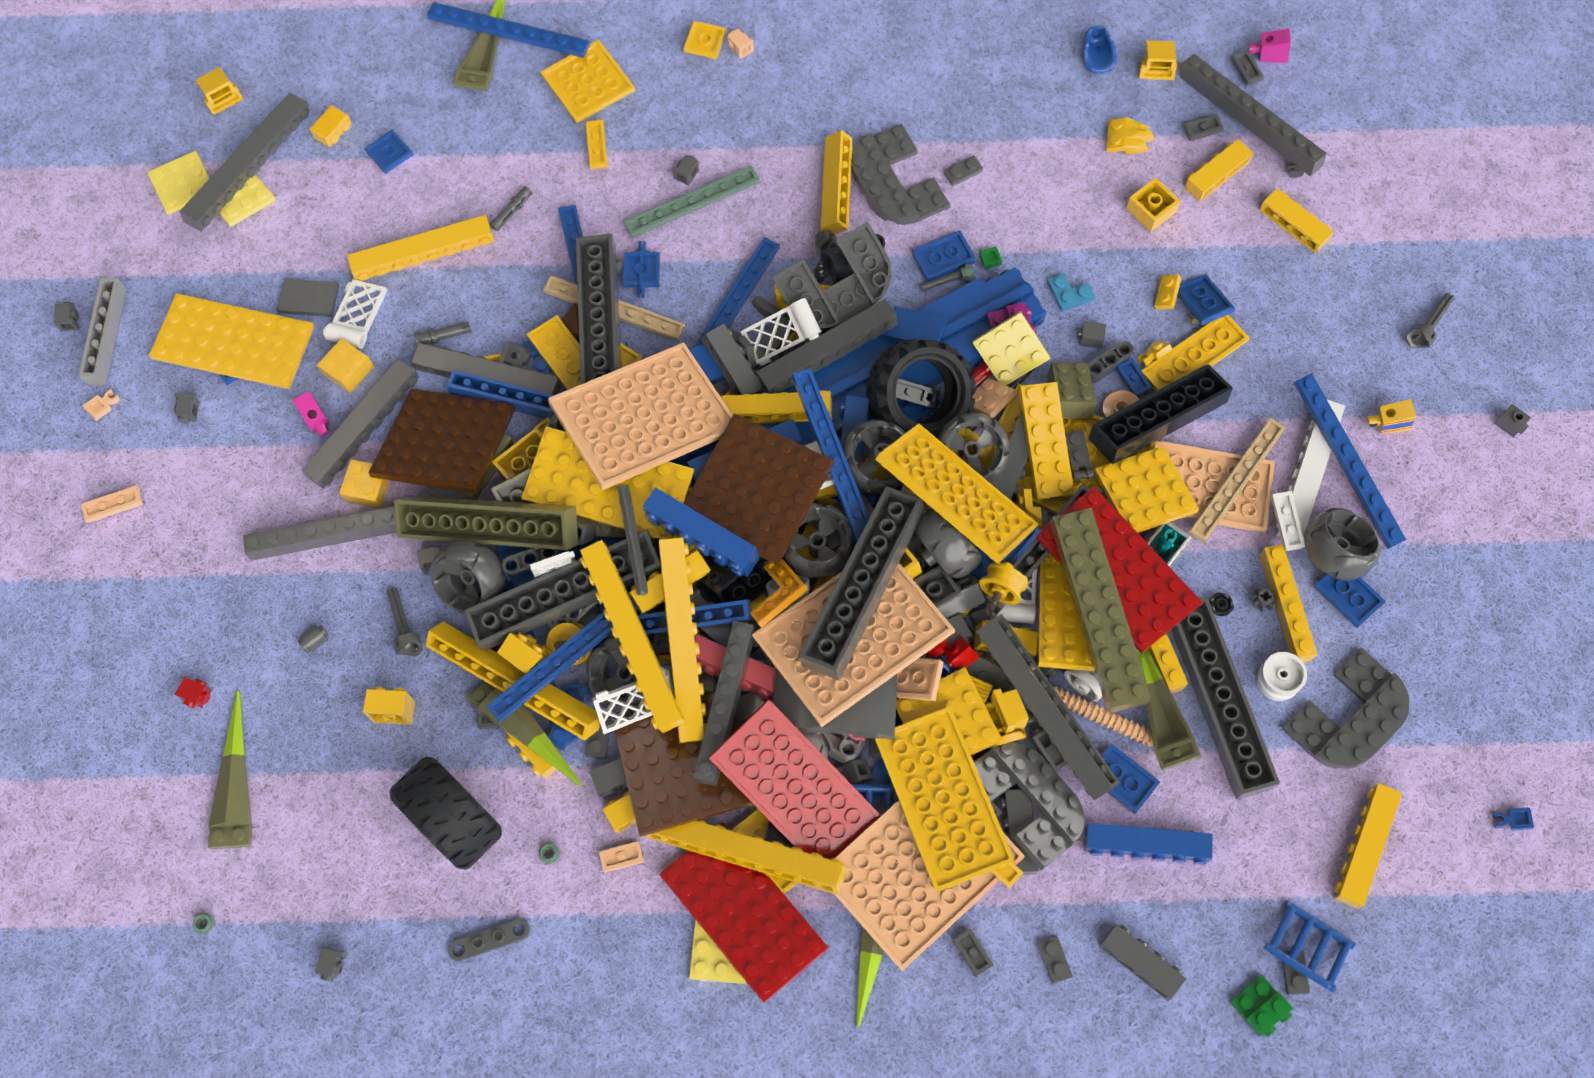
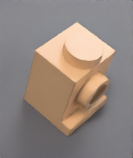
(740, 43)

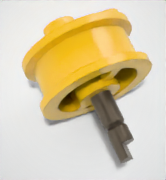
(1002, 585)

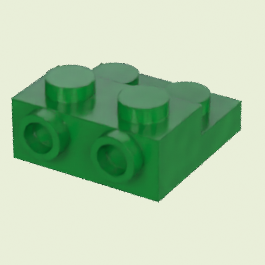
(1262, 1006)

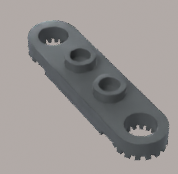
(488, 940)

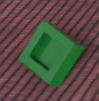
(990, 257)

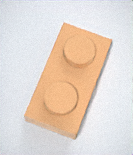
(621, 857)

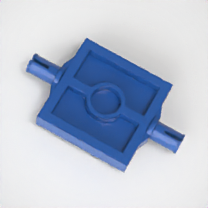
(641, 269)

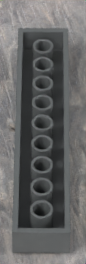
(598, 306)
(862, 583)
(551, 596)
(1224, 703)

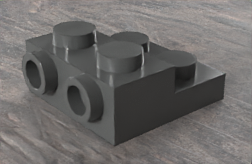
(1047, 749)

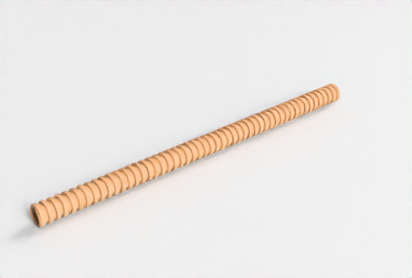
(1100, 715)

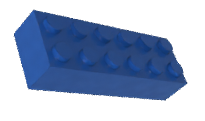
(701, 532)

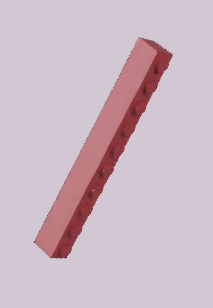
(758, 676)

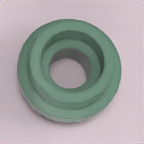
(967, 272)
(546, 847)
(199, 919)

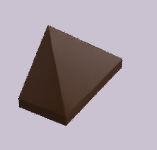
(571, 321)

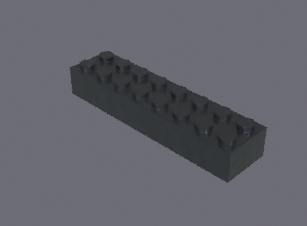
(1160, 413)

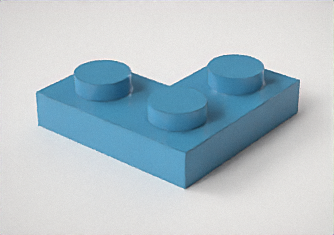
(1069, 297)

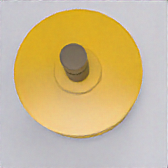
(562, 633)

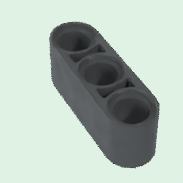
(1114, 355)
(519, 558)

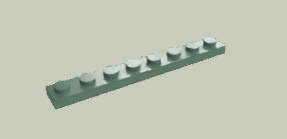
(691, 202)

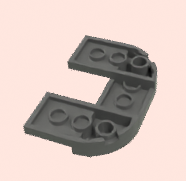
(881, 186)
(849, 295)
(1367, 730)
(1061, 809)

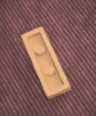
(112, 504)

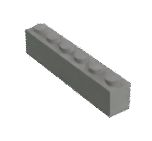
(102, 332)

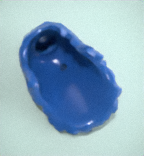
(1099, 50)

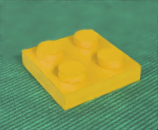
(705, 40)

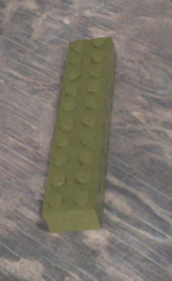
(487, 522)
(1100, 611)

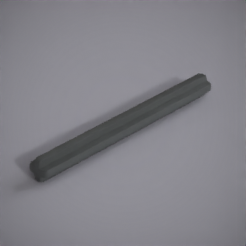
(632, 540)

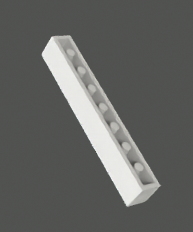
(1311, 469)

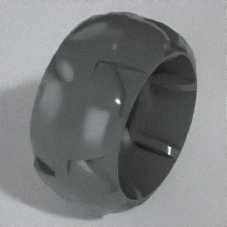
(870, 433)
(993, 434)
(947, 545)
(1351, 552)
(827, 561)
(479, 565)
(597, 670)

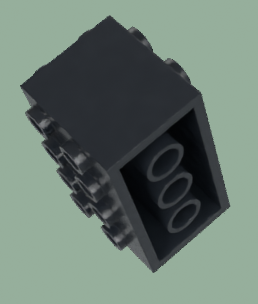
(724, 586)

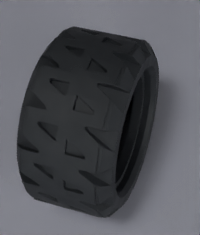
(894, 360)
(445, 813)

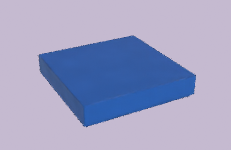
(388, 152)

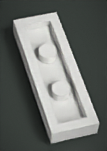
(1288, 521)

